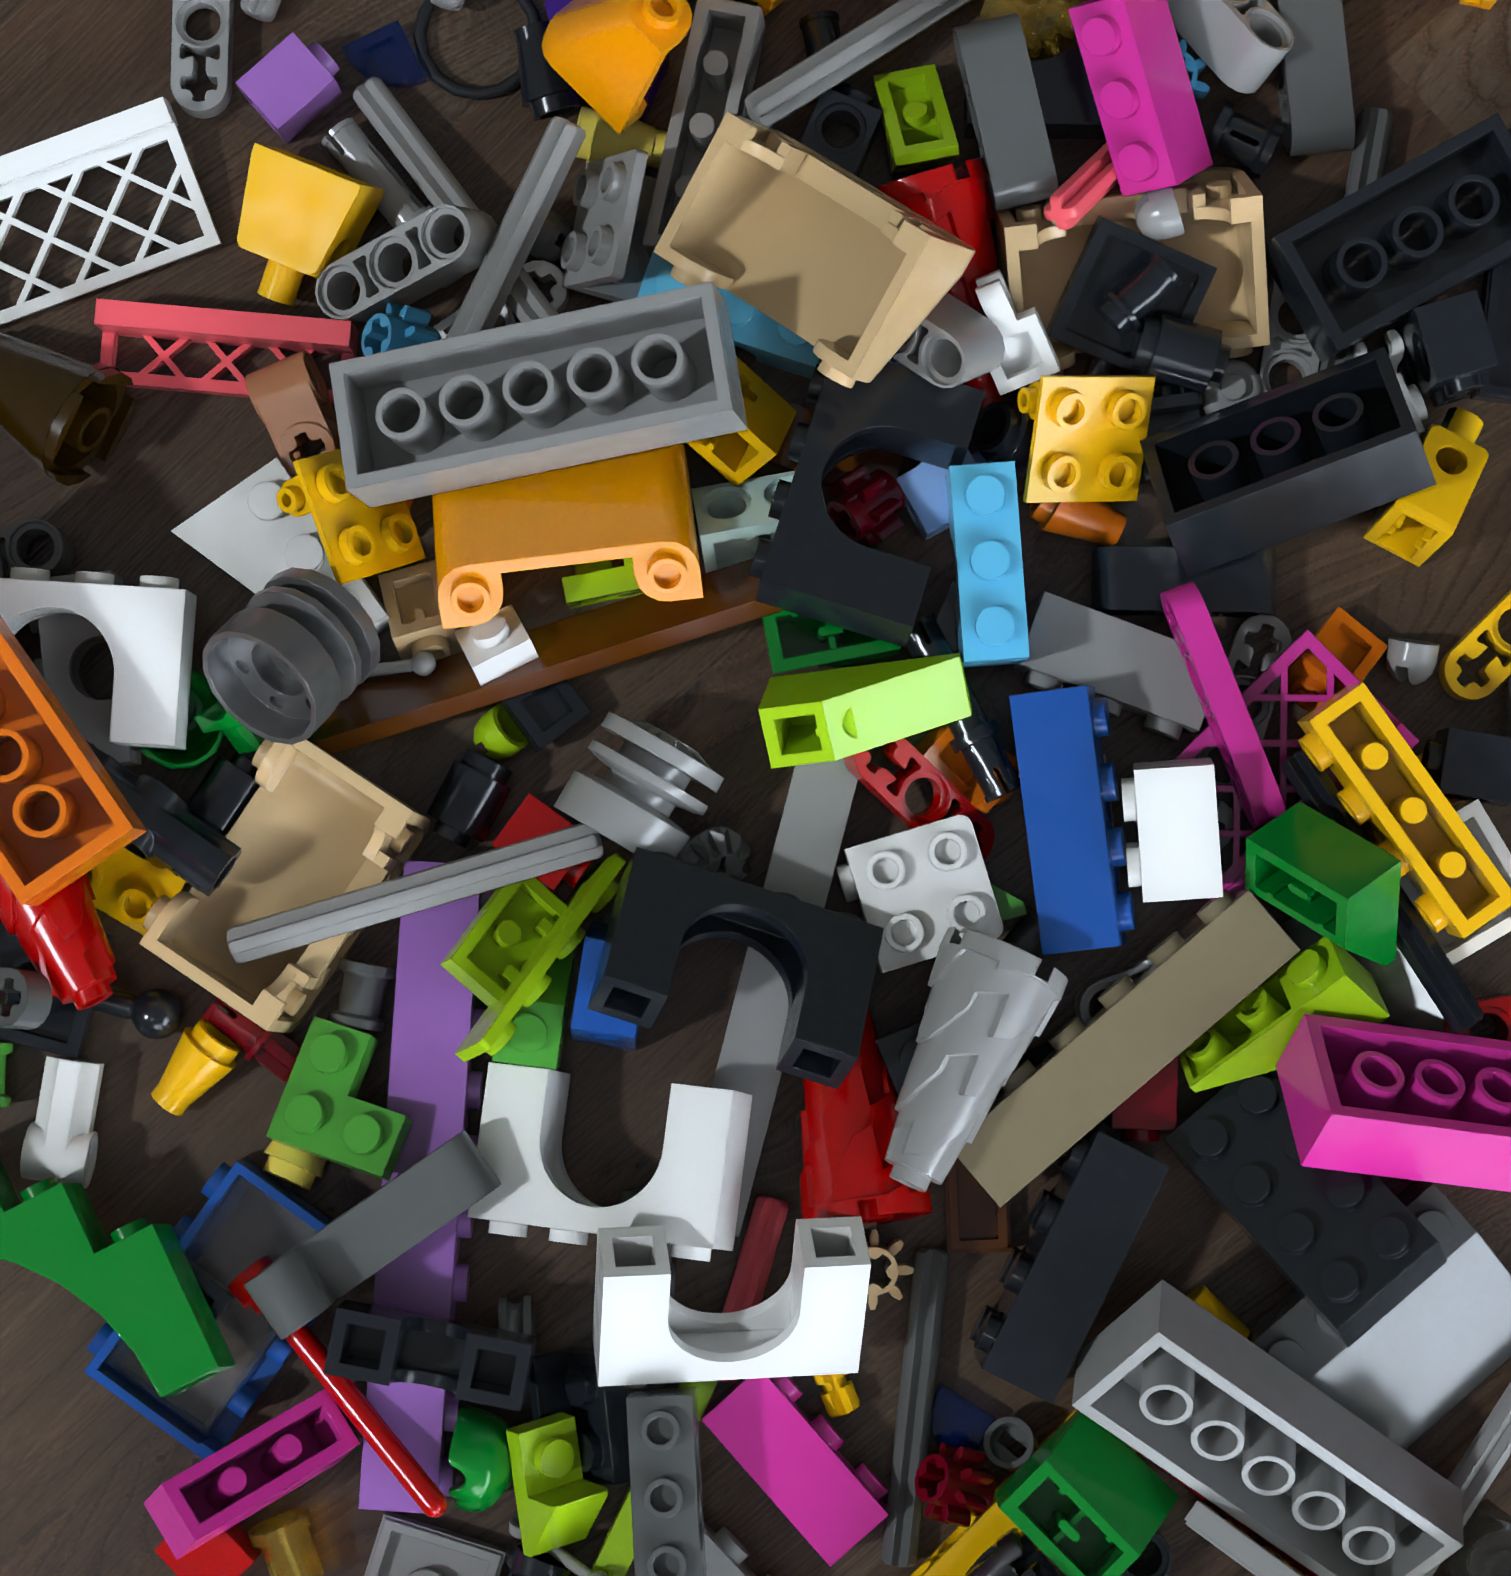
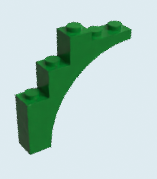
(134, 1284)

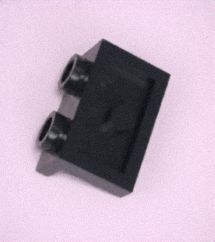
(569, 1385)

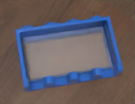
(240, 1223)

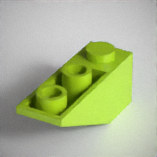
(859, 707)
(1257, 1030)

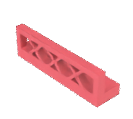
(214, 328)

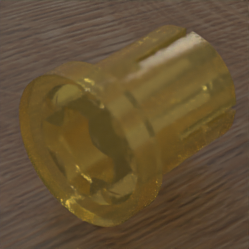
(287, 1544)

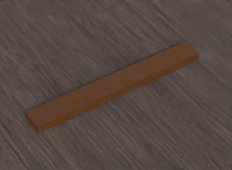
(564, 652)

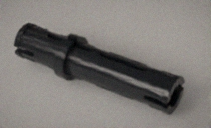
(973, 734)

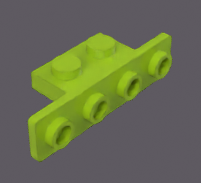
(515, 943)

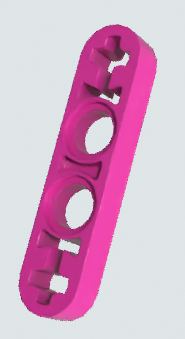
(1222, 703)

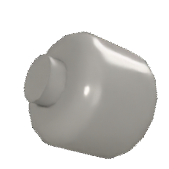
(1237, 385)

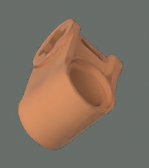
(294, 406)

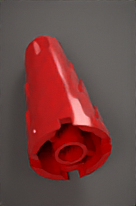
(965, 211)
(64, 942)
(846, 1145)

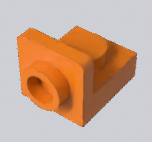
(1349, 643)

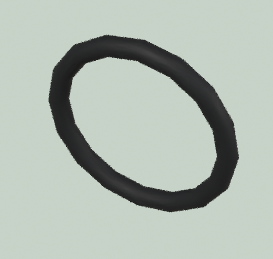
(447, 83)

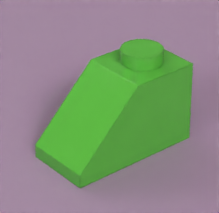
(543, 1024)

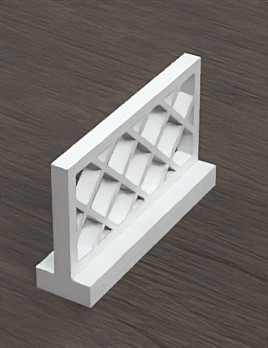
(78, 152)

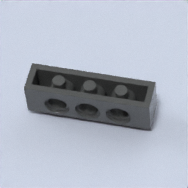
(666, 1482)

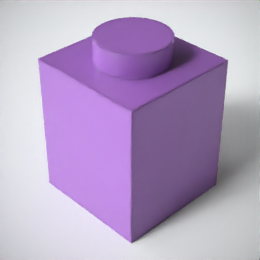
(291, 86)

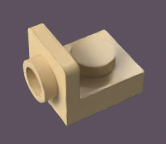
(414, 612)

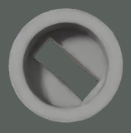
(1159, 214)
(1411, 659)

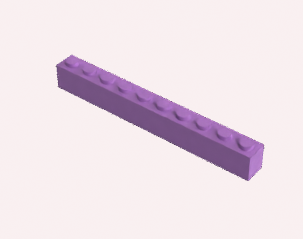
(436, 1093)

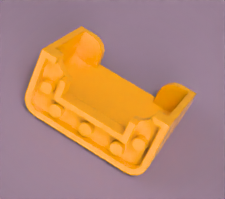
(616, 49)
(565, 517)

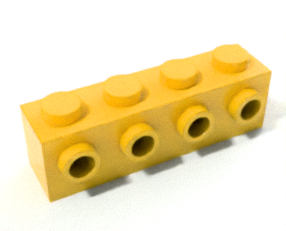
(1406, 810)

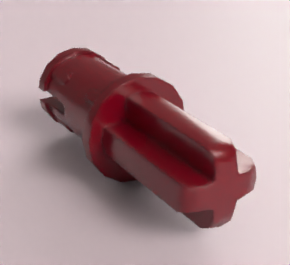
(268, 1048)

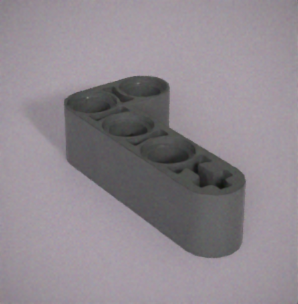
(371, 1234)

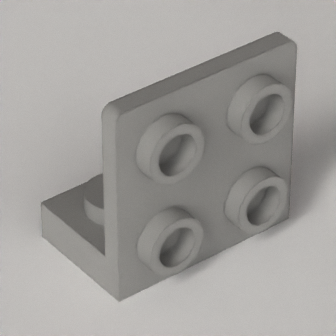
(606, 246)

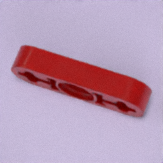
(946, 797)

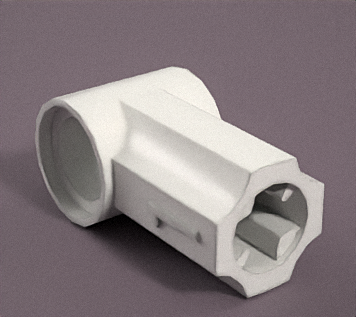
(63, 1136)

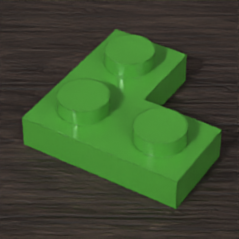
(321, 1105)

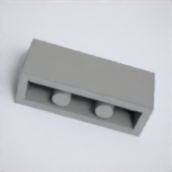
(1121, 660)

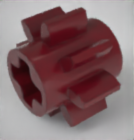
(866, 505)
(954, 1485)

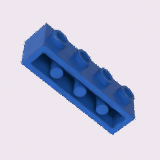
(1070, 819)

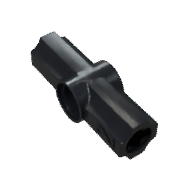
(173, 833)

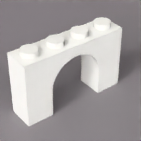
(147, 636)
(690, 1193)
(799, 1331)

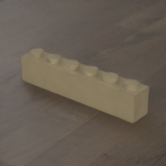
(1125, 1042)

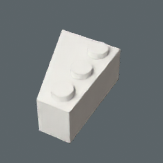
(256, 540)

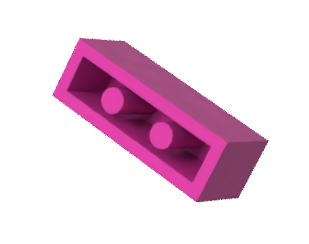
(1141, 92)
(798, 1463)
(250, 1473)

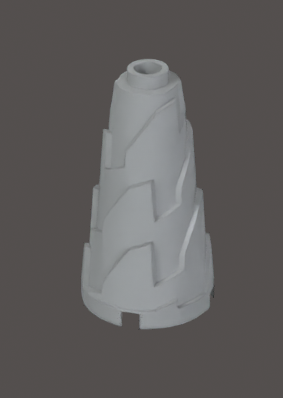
(970, 1039)

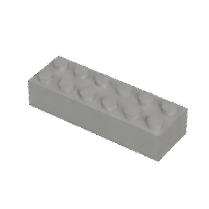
(538, 395)
(1264, 1443)

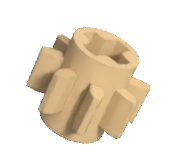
(891, 1267)

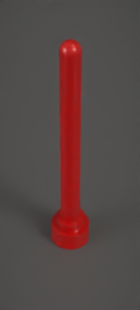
(354, 1406)

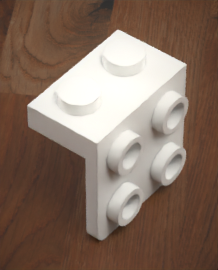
(920, 887)

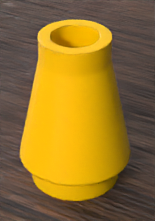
(195, 1067)

